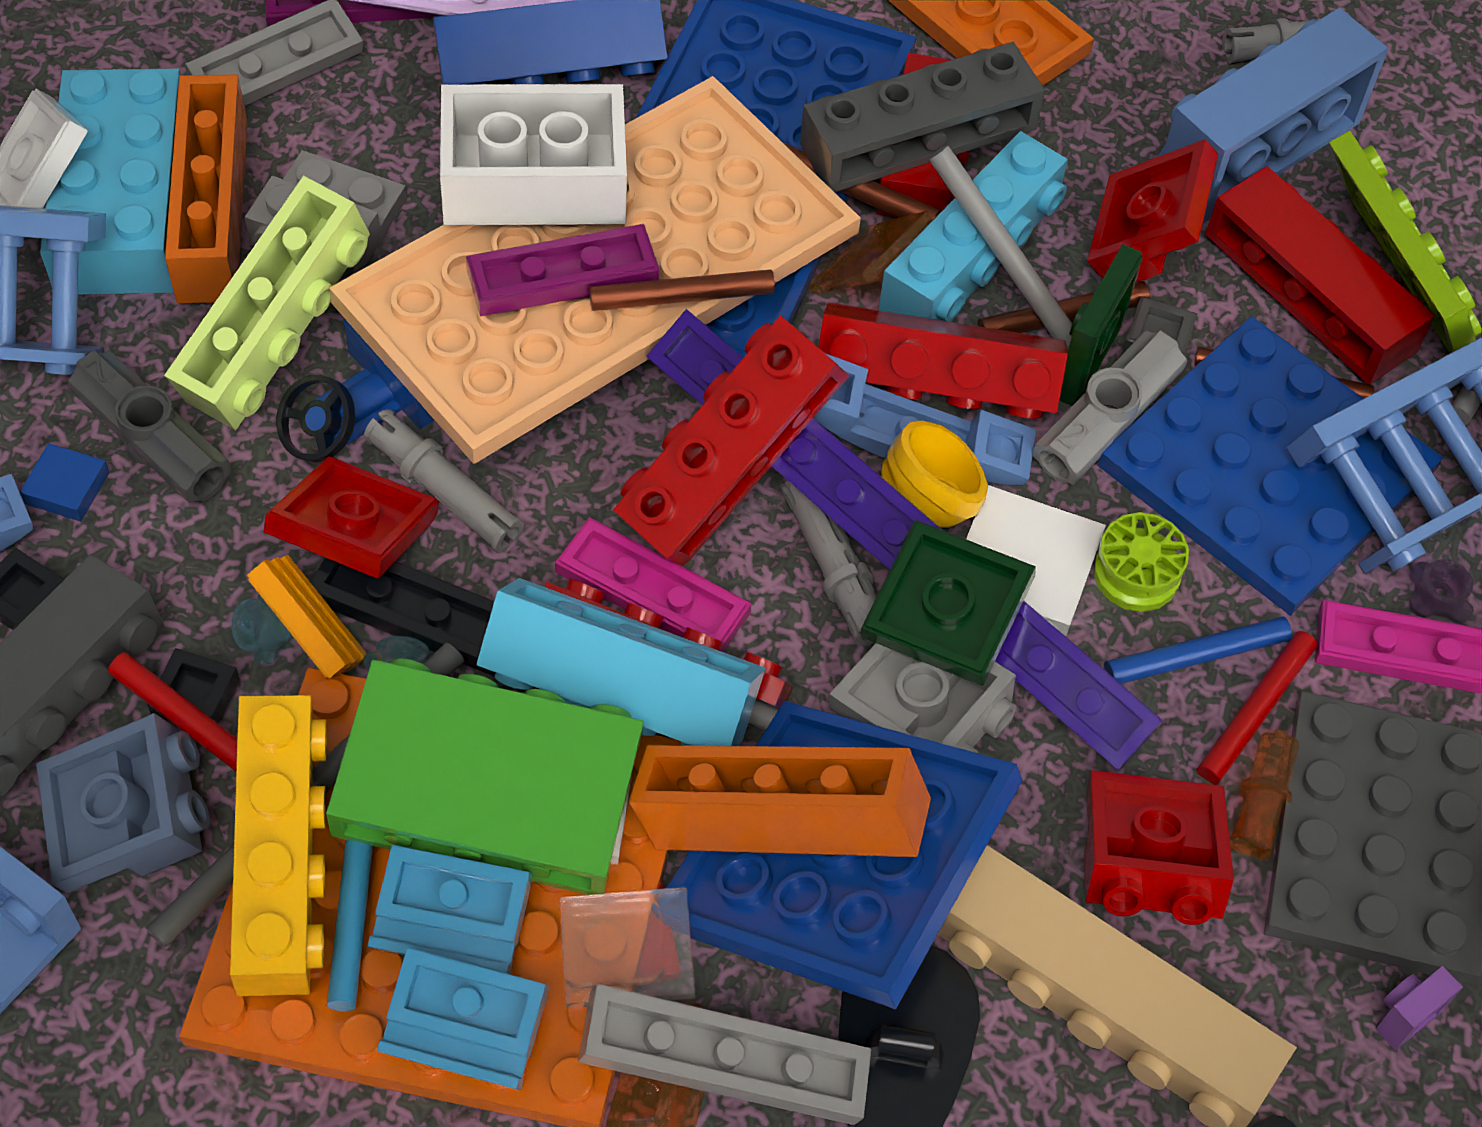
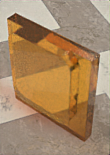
(870, 253)

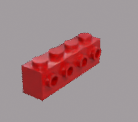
(1319, 275)
(948, 359)
(729, 441)

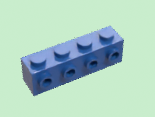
(548, 40)

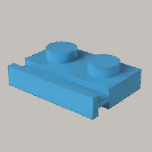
(450, 908)
(463, 1018)

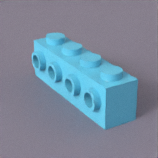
(951, 255)
(617, 661)

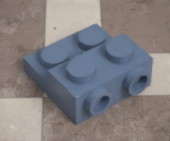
(121, 803)

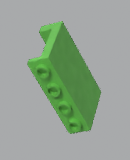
(486, 774)

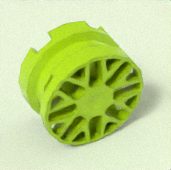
(1145, 548)

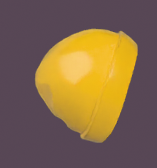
(936, 473)

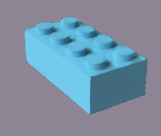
(120, 172)

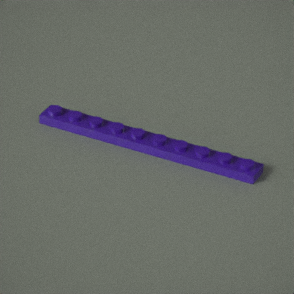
(880, 520)

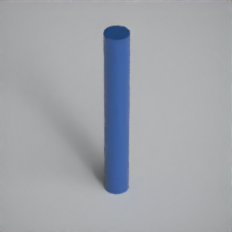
(1199, 650)

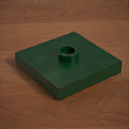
(1099, 323)
(948, 602)

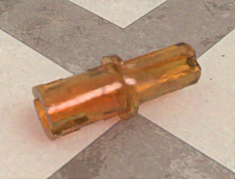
(1265, 795)

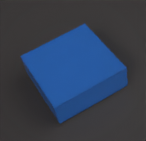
(64, 482)

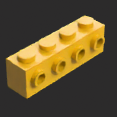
(274, 846)

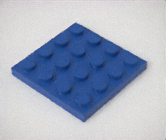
(1222, 473)
(852, 917)

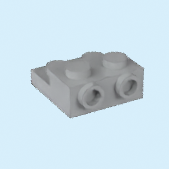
(373, 195)
(925, 700)

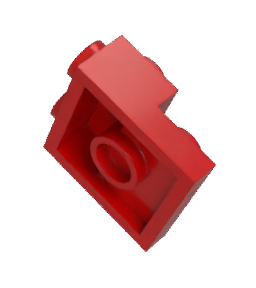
(1154, 208)
(1157, 847)

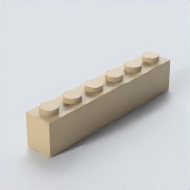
(1114, 992)

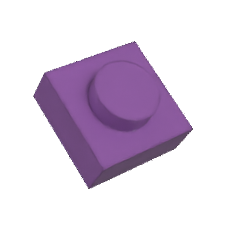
(1415, 1005)

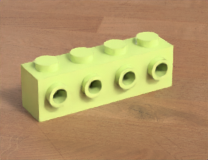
(269, 304)

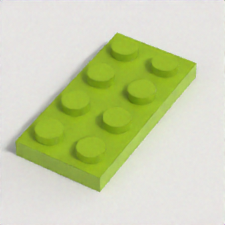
(1412, 254)

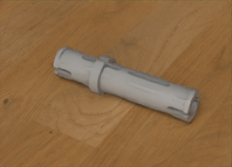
(424, 464)
(846, 578)

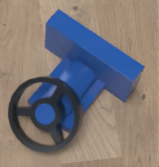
(349, 406)

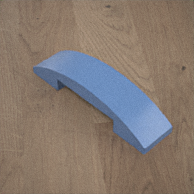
(876, 417)

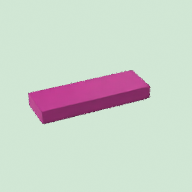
(646, 579)
(1399, 646)

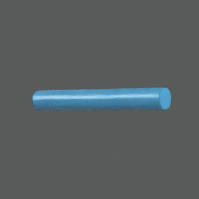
(349, 926)

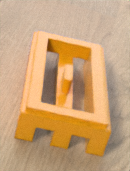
(307, 616)

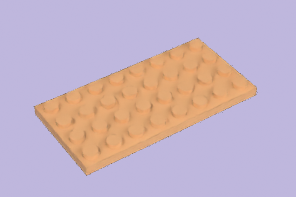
(713, 202)

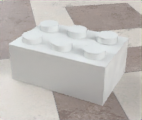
(533, 154)

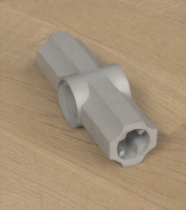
(1091, 427)

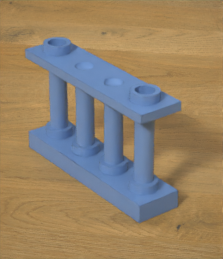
(66, 236)
(1383, 418)

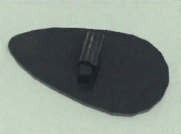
(918, 1047)

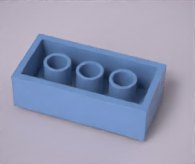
(1282, 101)

